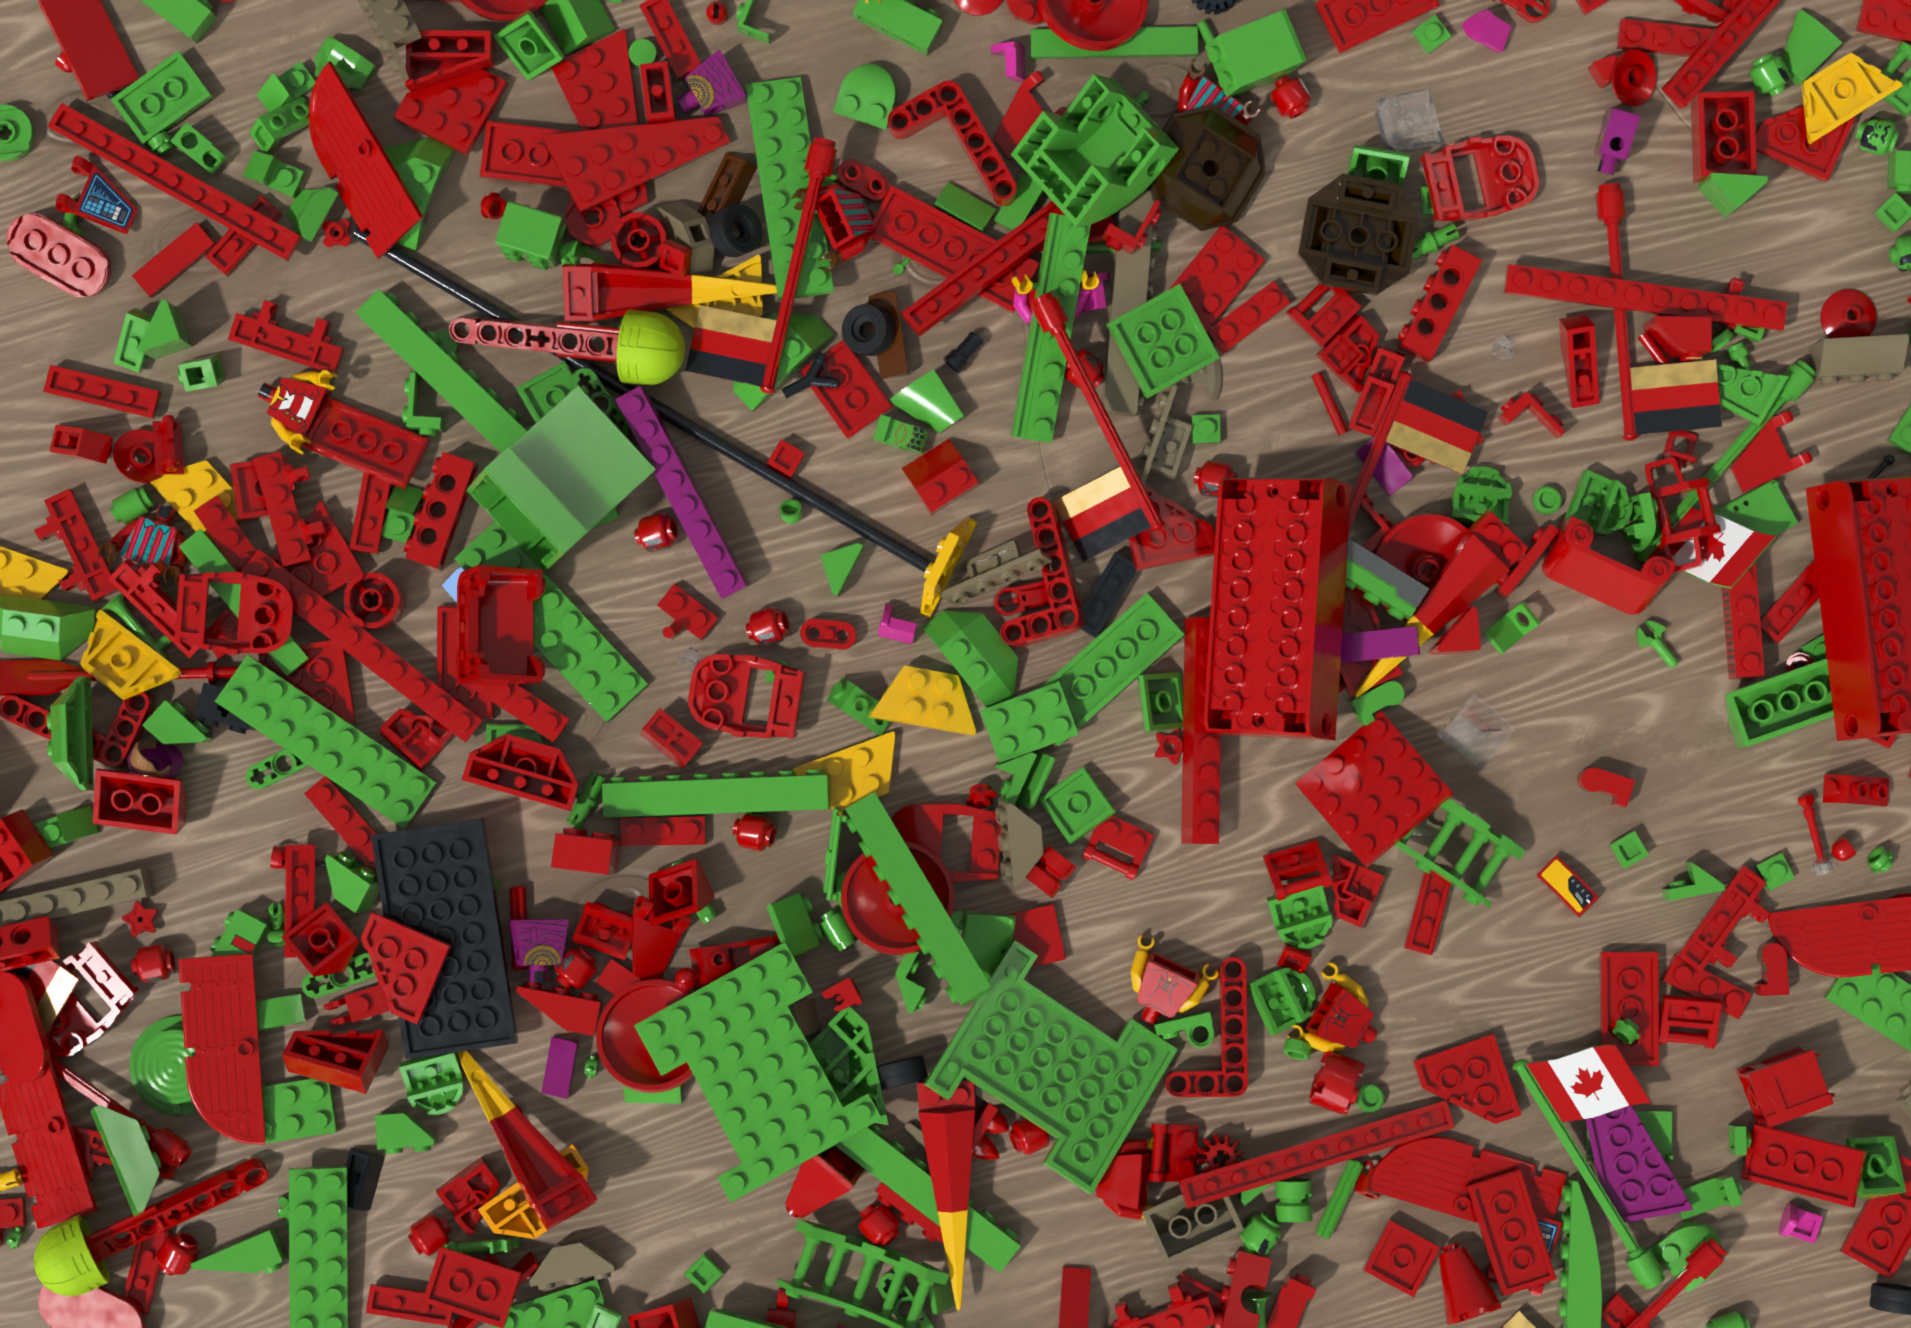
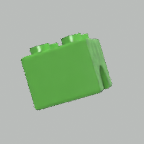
(531, 235)

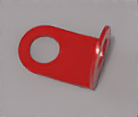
(1363, 1182)

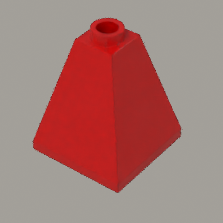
(822, 1181)

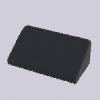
(362, 1178)

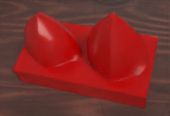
(991, 1120)

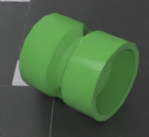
(1293, 1200)

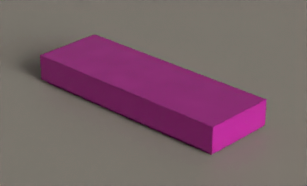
(1380, 644)

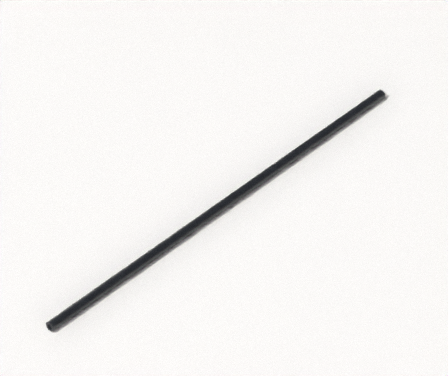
(667, 413)

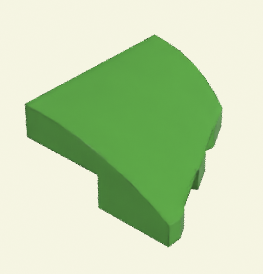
(1808, 46)
(929, 402)

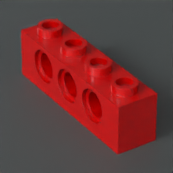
(1464, 267)
(445, 526)
(40, 947)

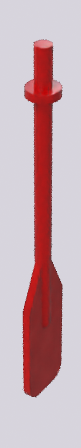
(51, 676)

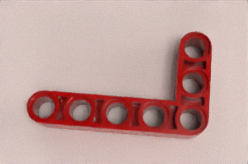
(964, 133)
(1052, 580)
(104, 743)
(1227, 1041)

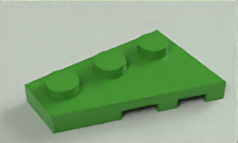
(1748, 392)

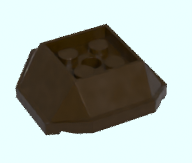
(1237, 164)
(1364, 206)

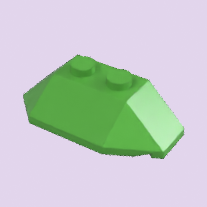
(803, 339)
(43, 626)
(976, 654)
(73, 733)
(129, 1154)

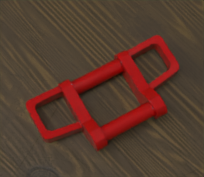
(1668, 538)

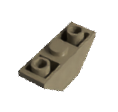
(690, 230)
(1018, 841)
(571, 1263)

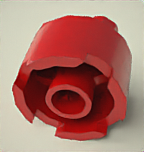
(631, 228)
(358, 600)
(1335, 1082)

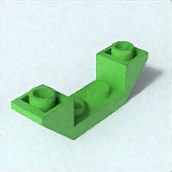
(911, 991)

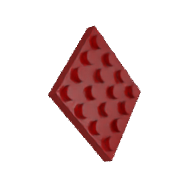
(1374, 789)

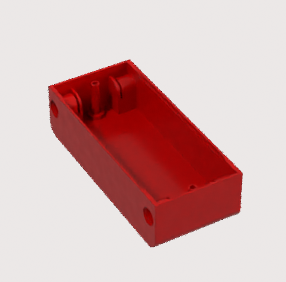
(1865, 601)
(1277, 607)

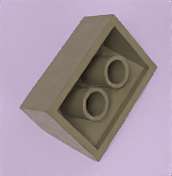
(1859, 358)
(1185, 1231)

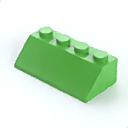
(1780, 704)

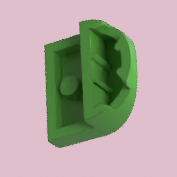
(867, 95)
(1478, 492)
(1600, 503)
(1643, 522)
(1301, 917)
(1282, 998)
(433, 1082)
(1679, 1243)

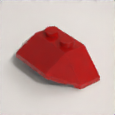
(524, 771)

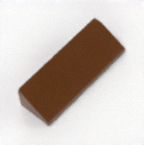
(727, 185)
(893, 361)

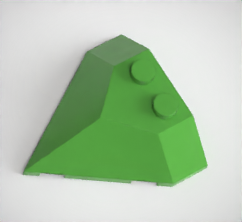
(419, 167)
(849, 1059)

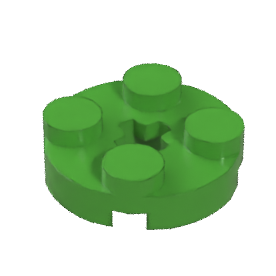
(22, 133)

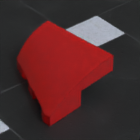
(1350, 351)
(415, 736)
(1355, 891)
(468, 1193)

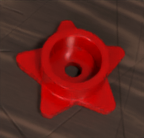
(1164, 741)
(148, 919)

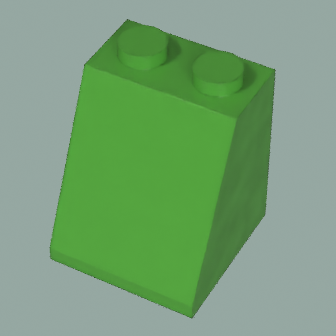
(1255, 54)

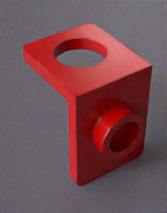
(1685, 458)

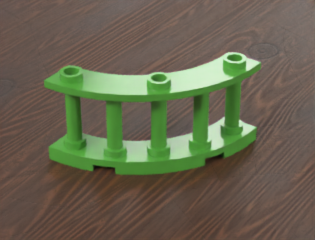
(1481, 834)
(902, 1266)

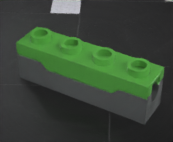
(1382, 582)

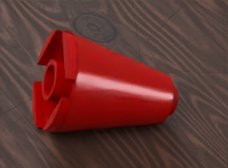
(1464, 1286)

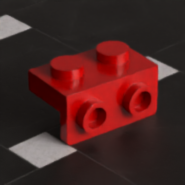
(605, 930)

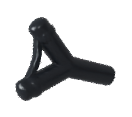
(812, 378)

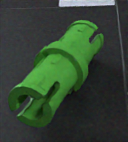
(1432, 241)
(586, 800)

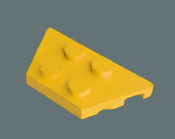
(1842, 93)
(752, 305)
(195, 488)
(940, 572)
(27, 575)
(124, 660)
(926, 701)
(856, 770)

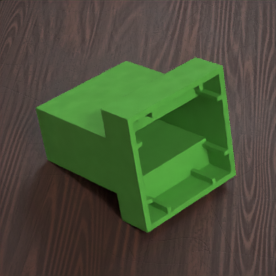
(560, 479)

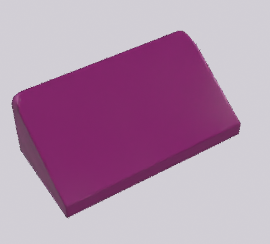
(1389, 470)
(560, 1067)

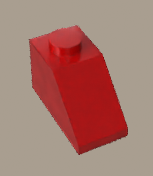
(81, 444)

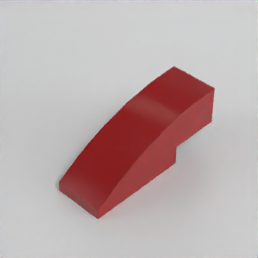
(1376, 390)

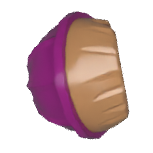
(155, 759)

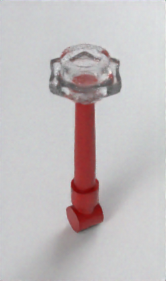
(1821, 865)

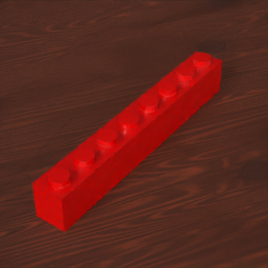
(1200, 747)

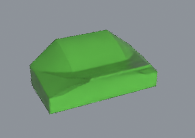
(350, 65)
(310, 210)

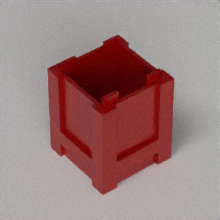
(1785, 1086)

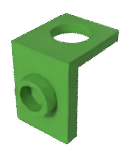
(743, 15)
(1510, 629)

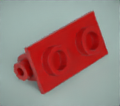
(168, 446)

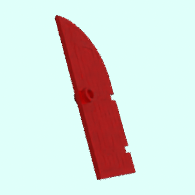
(356, 157)
(1847, 937)
(223, 1029)
(46, 1149)
(1436, 1173)

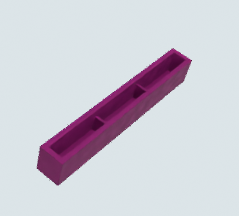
(682, 492)

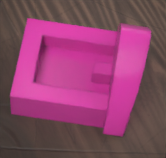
(1487, 30)
(1014, 59)
(1097, 297)
(895, 628)
(1799, 1223)

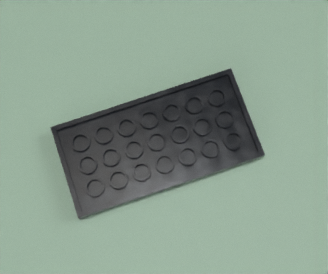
(445, 888)

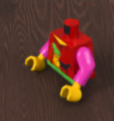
(1025, 293)

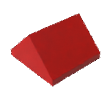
(1461, 636)
(678, 891)

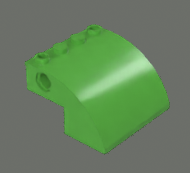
(1095, 152)

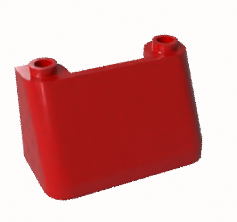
(1598, 576)
(497, 625)

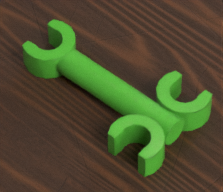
(496, 1245)

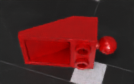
(718, 960)

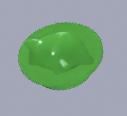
(160, 1067)

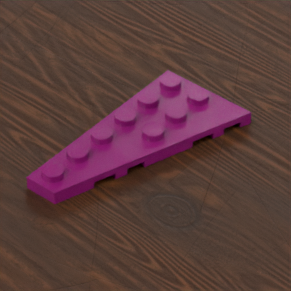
(1633, 1167)

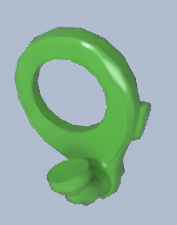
(574, 250)

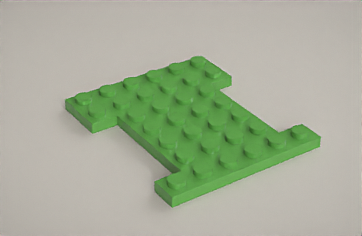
(756, 1069)
(1054, 1069)

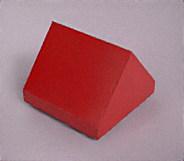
(1602, 70)
(1294, 958)

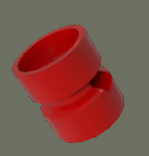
(1050, 872)

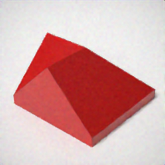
(322, 942)

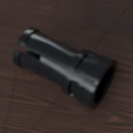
(958, 357)

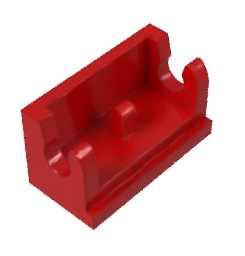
(671, 738)
(847, 991)

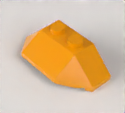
(510, 1211)

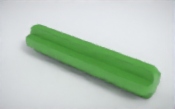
(1339, 1198)

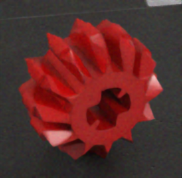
(1212, 1150)

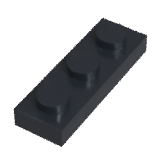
(1107, 593)

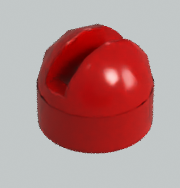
(723, 13)
(1842, 850)

